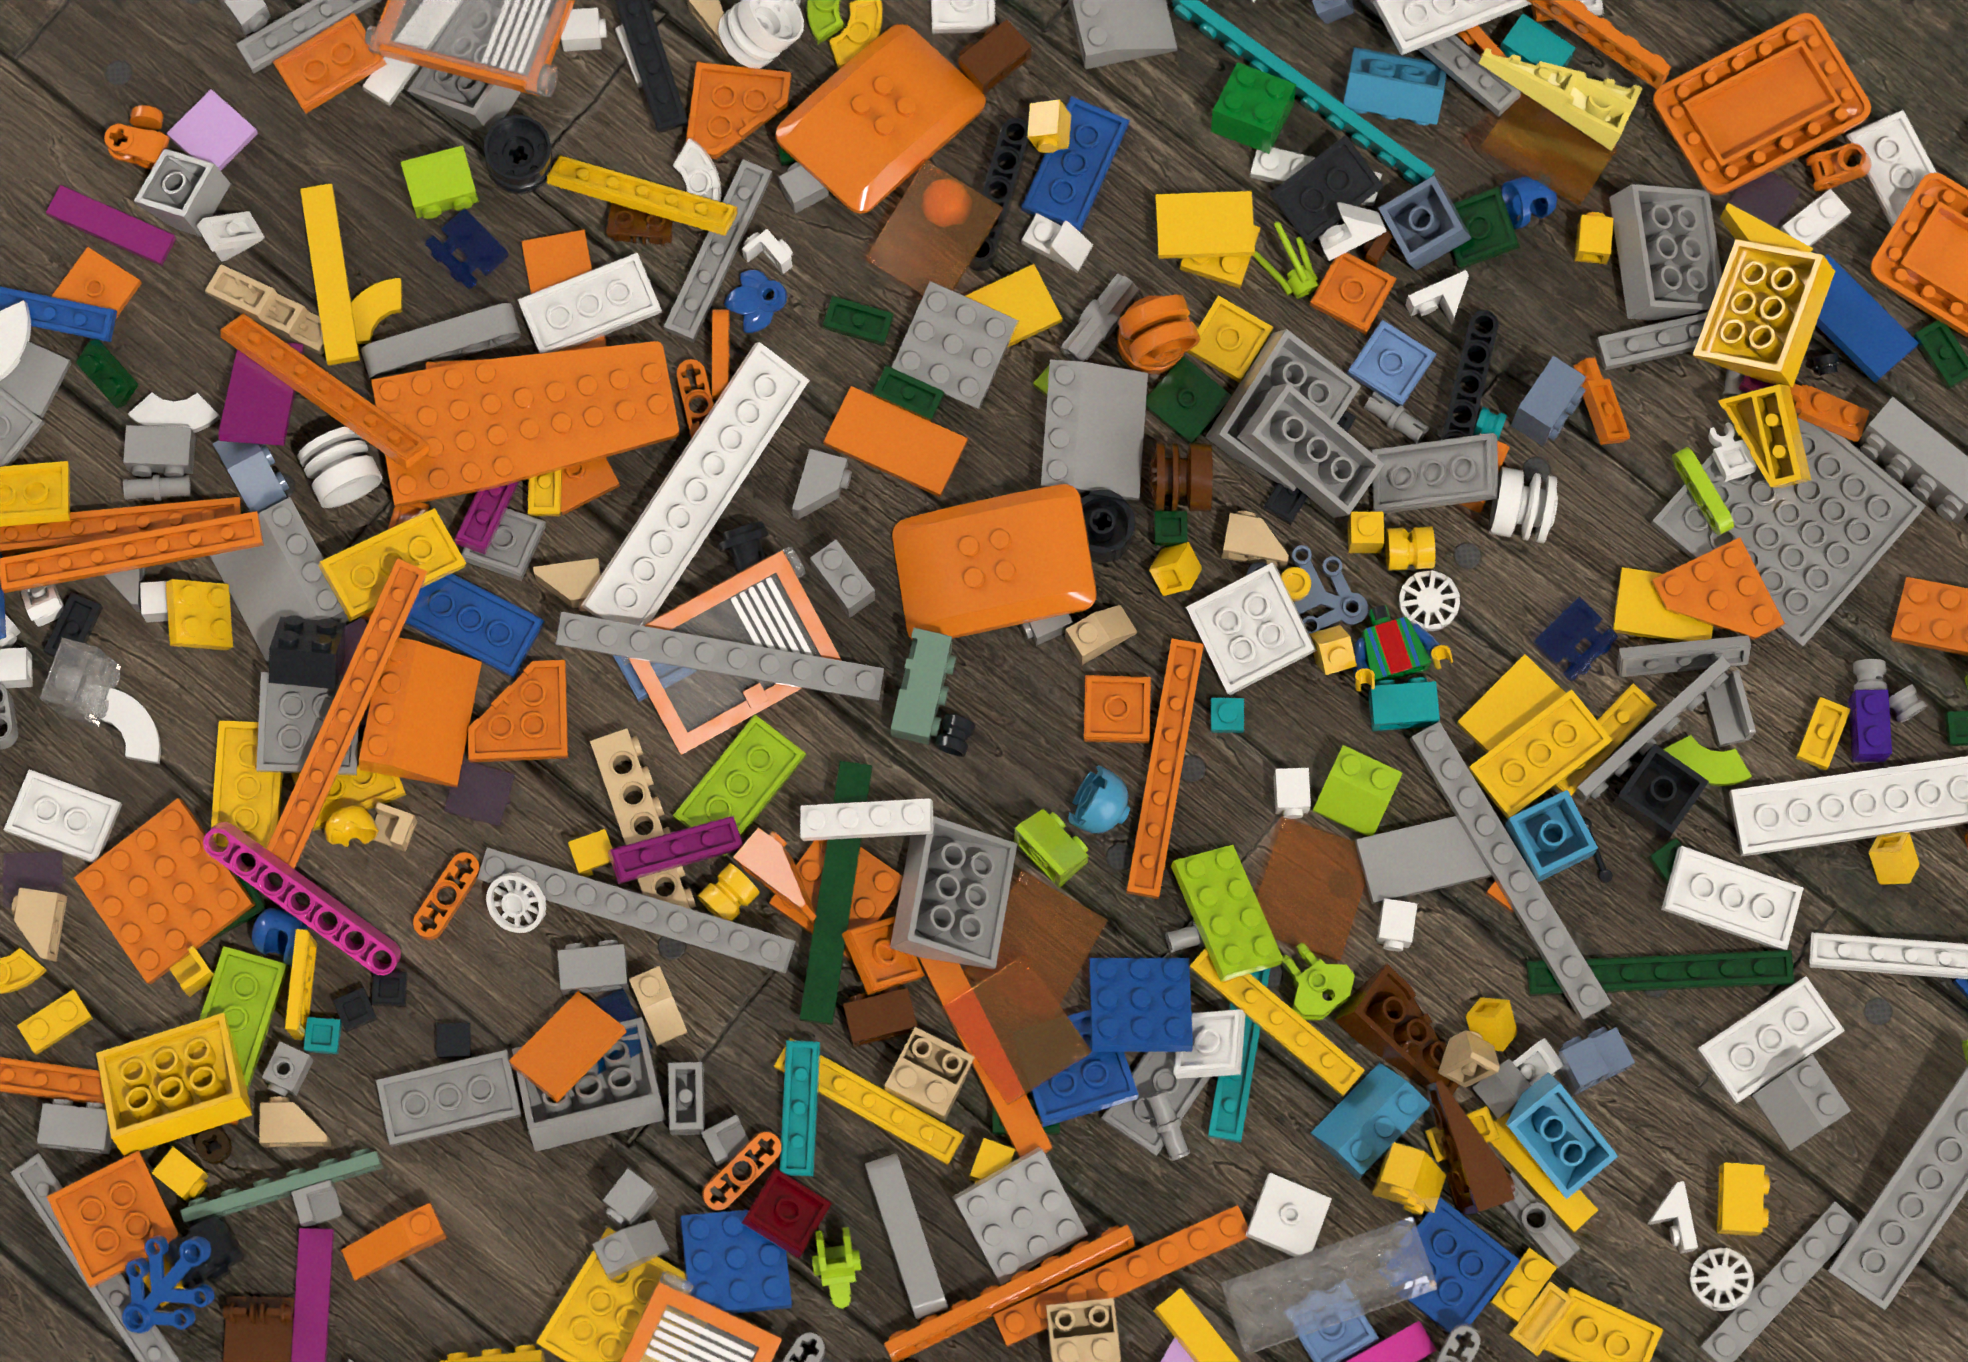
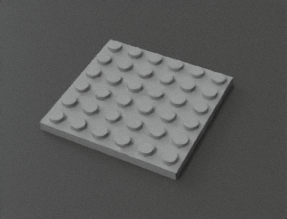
(1803, 538)

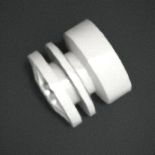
(760, 29)
(339, 467)
(1523, 505)

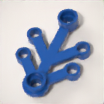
(163, 1286)

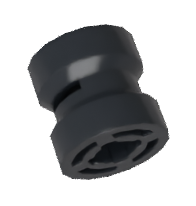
(955, 734)

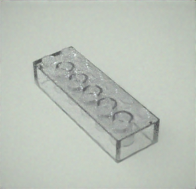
(1329, 1285)

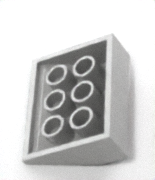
(1121, 30)
(464, 99)
(1665, 251)
(1280, 362)
(1094, 428)
(279, 576)
(954, 895)
(598, 1103)

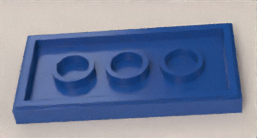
(1073, 176)
(1862, 326)
(475, 623)

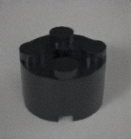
(1120, 522)
(223, 1254)

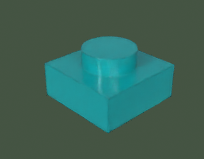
(1227, 715)
(322, 1035)

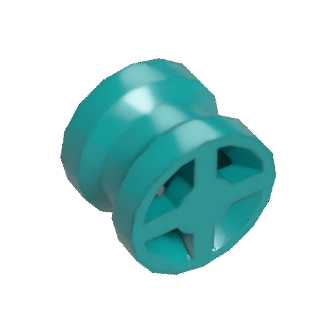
(1489, 423)

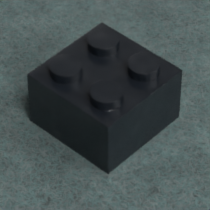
(307, 652)
(1660, 792)

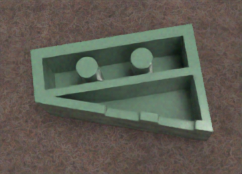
(923, 687)

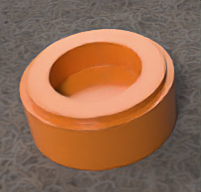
(146, 117)

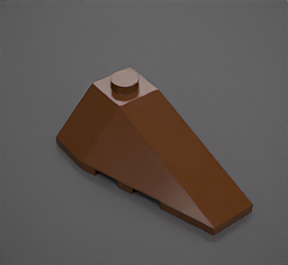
(1392, 1026)
(1476, 1174)

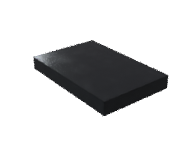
(1313, 192)

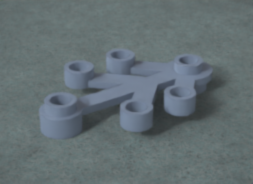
(1318, 596)

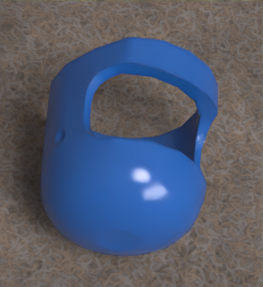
(1527, 197)
(276, 933)

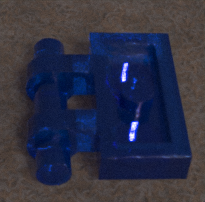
(474, 242)
(1568, 631)

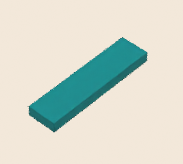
(800, 1108)

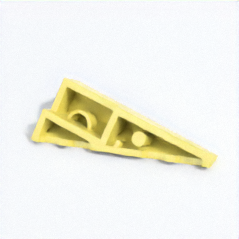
(1586, 103)

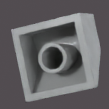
(182, 190)
(1801, 1103)

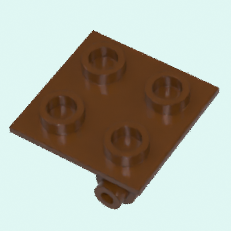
(628, 222)
(258, 1329)

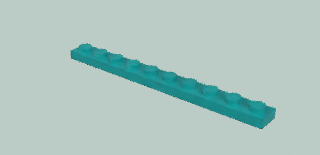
(1311, 95)

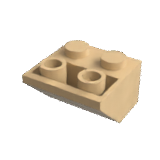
(929, 1074)
(1083, 1331)

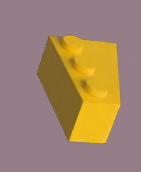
(1771, 433)
(1410, 1179)

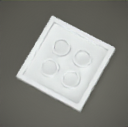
(1251, 628)

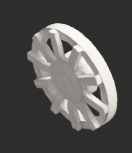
(1429, 599)
(516, 902)
(1721, 1279)

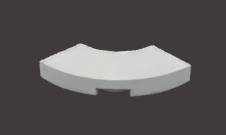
(698, 171)
(14, 335)
(187, 413)
(136, 727)

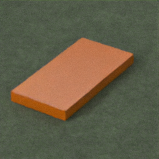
(555, 260)
(895, 441)

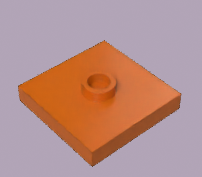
(98, 283)
(1353, 292)
(586, 483)
(1117, 709)
(876, 961)

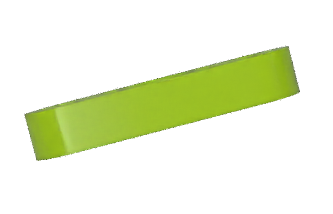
(1703, 491)

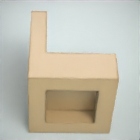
(394, 826)

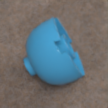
(1101, 802)

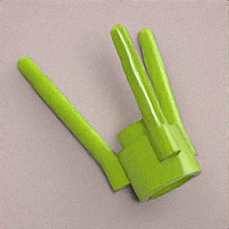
(1302, 278)

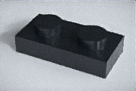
(74, 622)

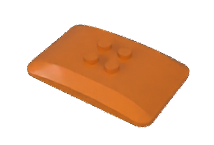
(1762, 104)
(880, 118)
(1928, 252)
(995, 562)

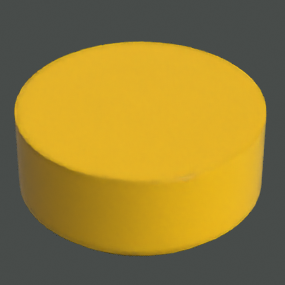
(1297, 582)

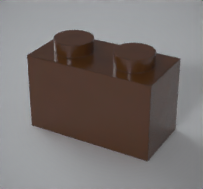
(994, 56)
(879, 1016)

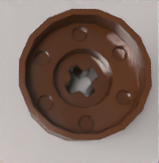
(1182, 477)

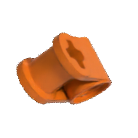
(141, 145)
(1836, 166)

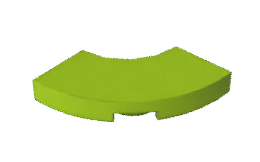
(824, 18)
(1715, 766)

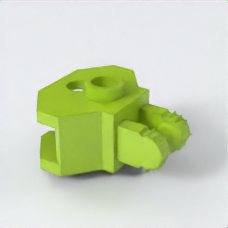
(1316, 981)
(837, 1267)

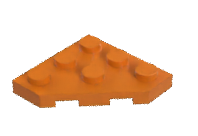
(733, 103)
(1721, 592)
(525, 719)

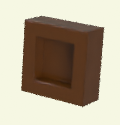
(1377, 247)

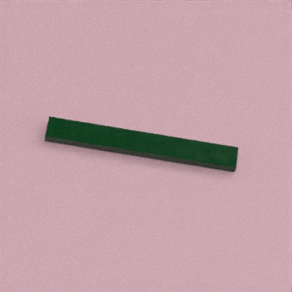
(834, 904)
(1675, 972)

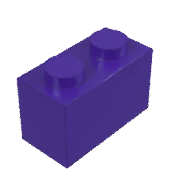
(1870, 725)

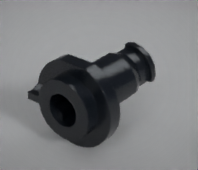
(744, 544)

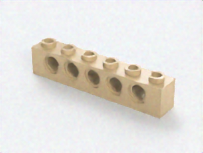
(608, 752)

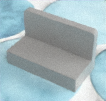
(1730, 712)

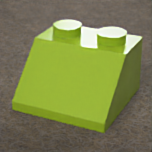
(440, 182)
(1357, 791)
(1051, 847)

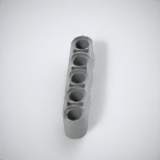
(441, 341)
(906, 1236)

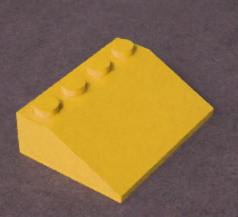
(1765, 311)
(173, 1084)

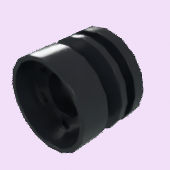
(505, 142)

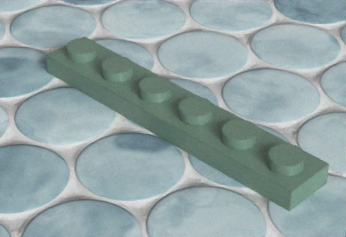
(267, 1190)

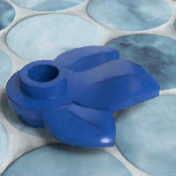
(752, 302)

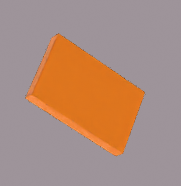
(328, 63)
(567, 1046)

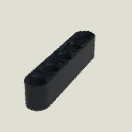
(1002, 180)
(1471, 373)

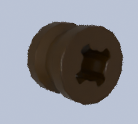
(220, 1148)

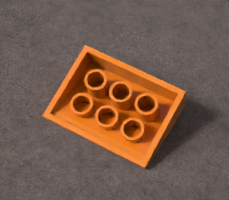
(420, 714)

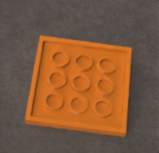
(163, 891)

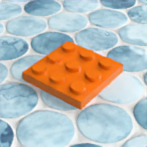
(873, 892)
(112, 1217)

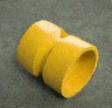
(1410, 548)
(728, 894)

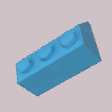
(1395, 86)
(1370, 1120)
(1559, 1135)

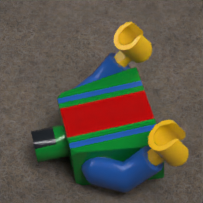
(1394, 649)

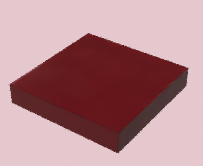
(786, 1213)

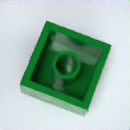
(1253, 108)

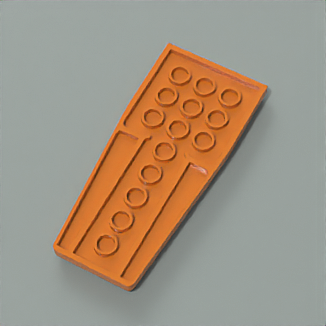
(525, 416)

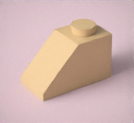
(1252, 541)
(570, 580)
(1099, 633)
(40, 919)
(658, 1005)
(1468, 1059)
(288, 1126)

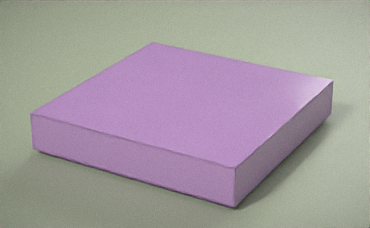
(212, 131)

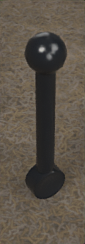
(1605, 875)

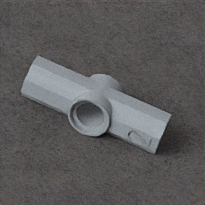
(1099, 319)
(1550, 1237)

